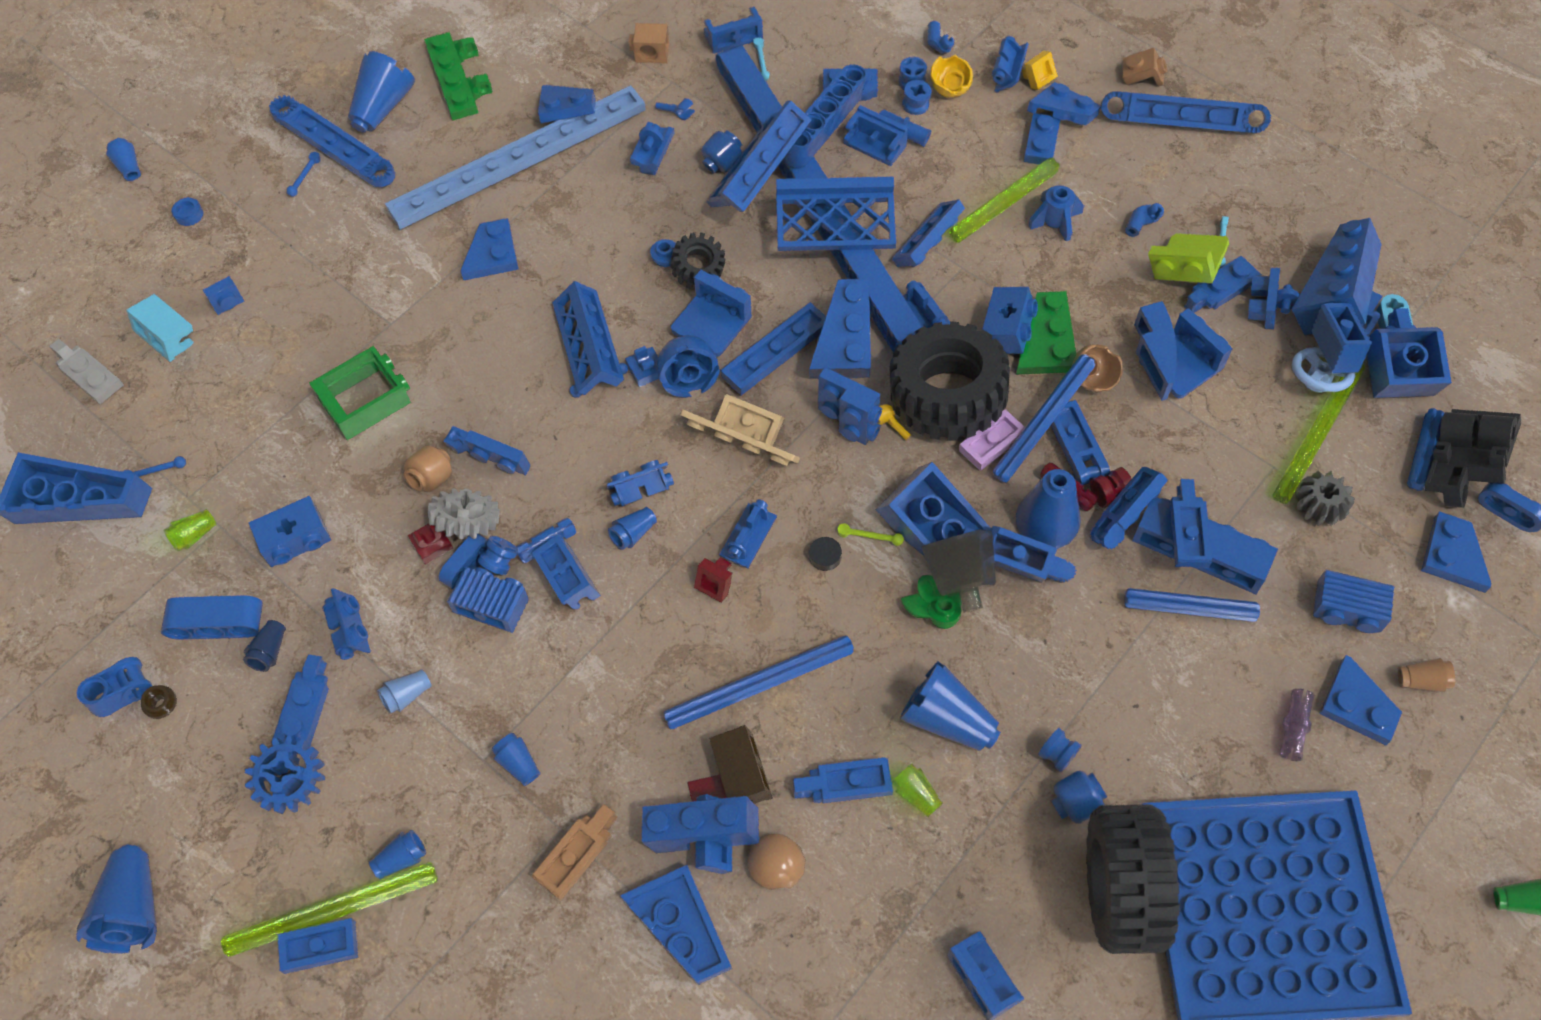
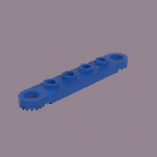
(1186, 112)
(332, 141)

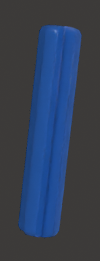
(1424, 451)

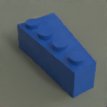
(1342, 274)
(62, 491)

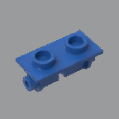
(1009, 63)
(924, 305)
(627, 485)
(748, 534)
(343, 612)

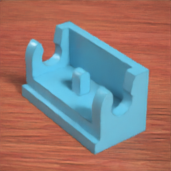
(160, 326)

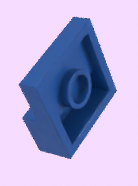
(851, 404)

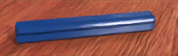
(1192, 604)

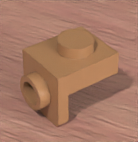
(1143, 66)

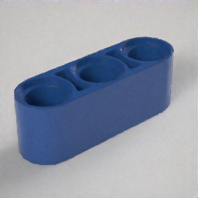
(212, 617)

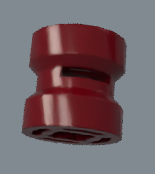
(1109, 487)

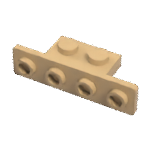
(747, 423)

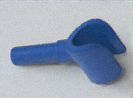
(682, 110)

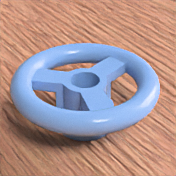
(1320, 375)

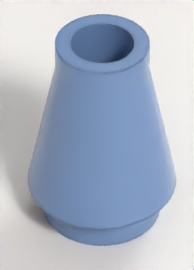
(402, 691)

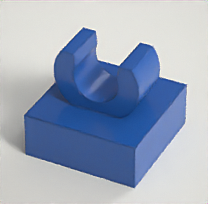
(643, 365)

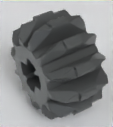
(1324, 498)

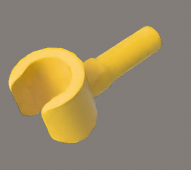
(889, 416)

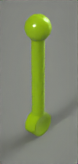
(844, 531)

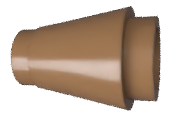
(1428, 675)

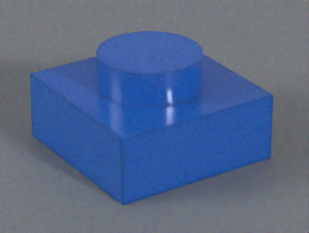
(223, 295)

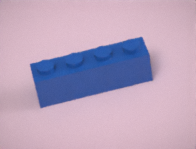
(1235, 556)

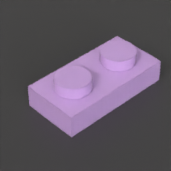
(993, 442)

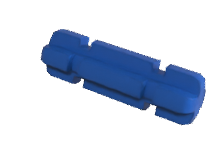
(564, 528)

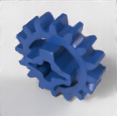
(278, 761)

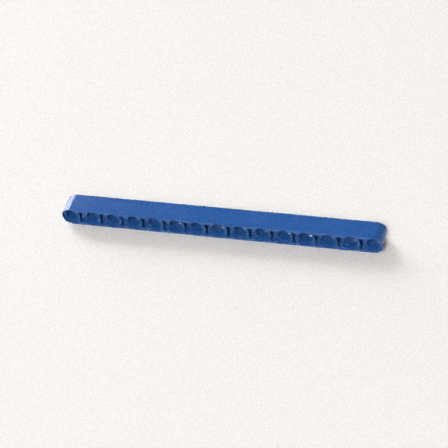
(886, 302)

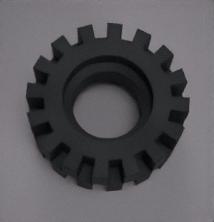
(700, 247)

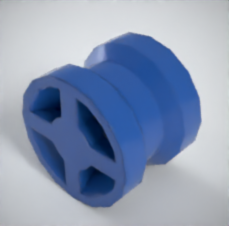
(912, 69)
(916, 97)
(498, 555)
(1059, 750)

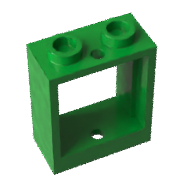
(348, 375)

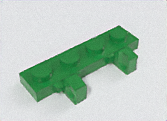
(457, 89)

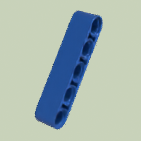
(828, 113)

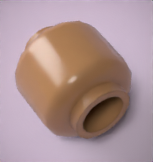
(427, 468)

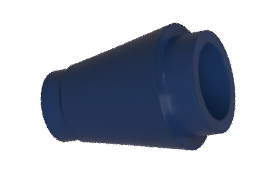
(265, 647)

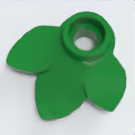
(929, 603)

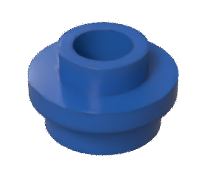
(658, 256)

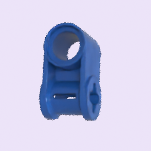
(116, 685)

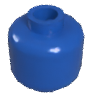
(721, 151)
(1078, 796)

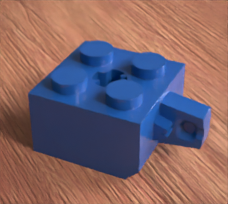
(1407, 359)

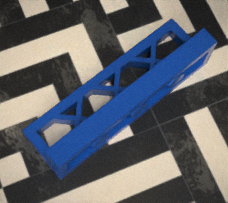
(594, 334)

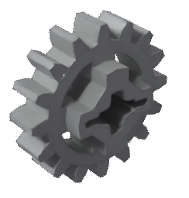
(463, 513)

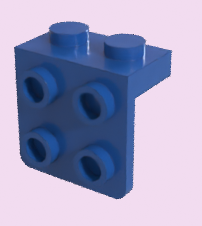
(714, 313)
(1199, 353)

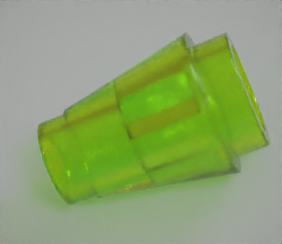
(188, 530)
(917, 790)

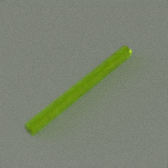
(1313, 442)
(329, 909)

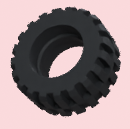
(949, 350)
(1132, 879)

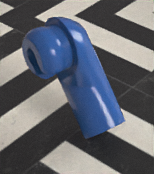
(1142, 216)

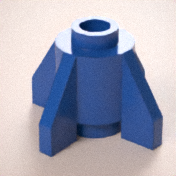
(1056, 210)

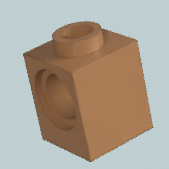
(650, 43)

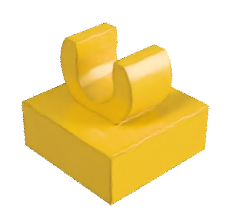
(1039, 70)

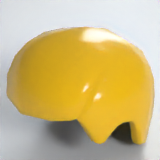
(951, 76)

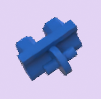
(651, 147)
(1269, 287)

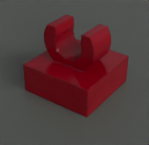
(430, 543)
(714, 578)

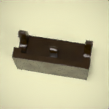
(740, 765)

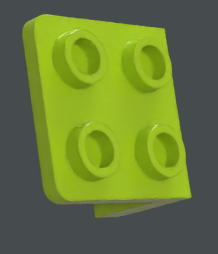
(1189, 258)

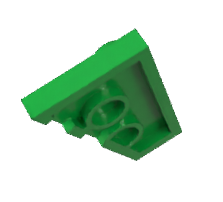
(1052, 337)

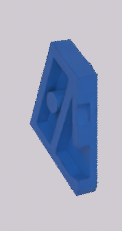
(565, 102)
(490, 251)
(1360, 703)

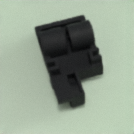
(1471, 449)

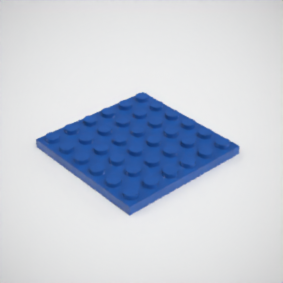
(1280, 912)

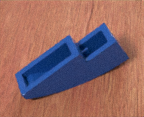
(1157, 347)

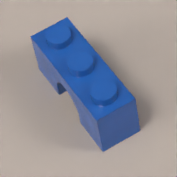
(723, 821)

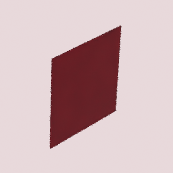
(709, 785)

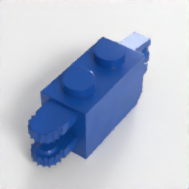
(1027, 556)

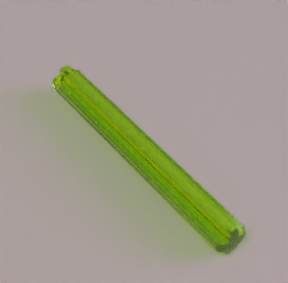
(1004, 200)

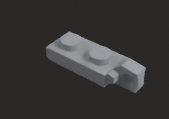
(86, 371)

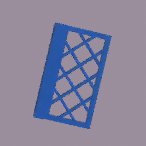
(760, 158)
(838, 191)

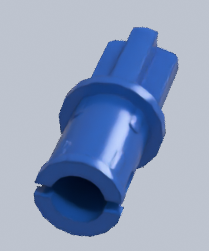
(915, 132)

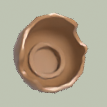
(1107, 368)
(776, 862)

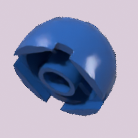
(687, 365)

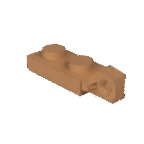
(575, 852)

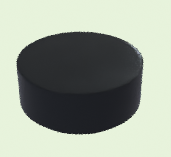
(825, 553)

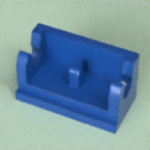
(734, 32)
(876, 135)
(565, 572)
(984, 976)

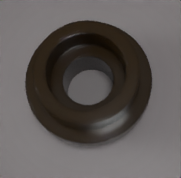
(152, 696)

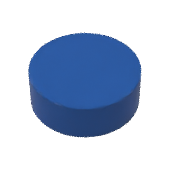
(187, 211)

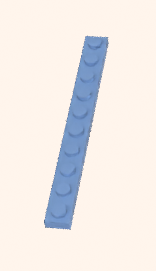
(513, 158)

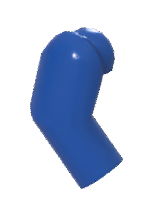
(938, 42)

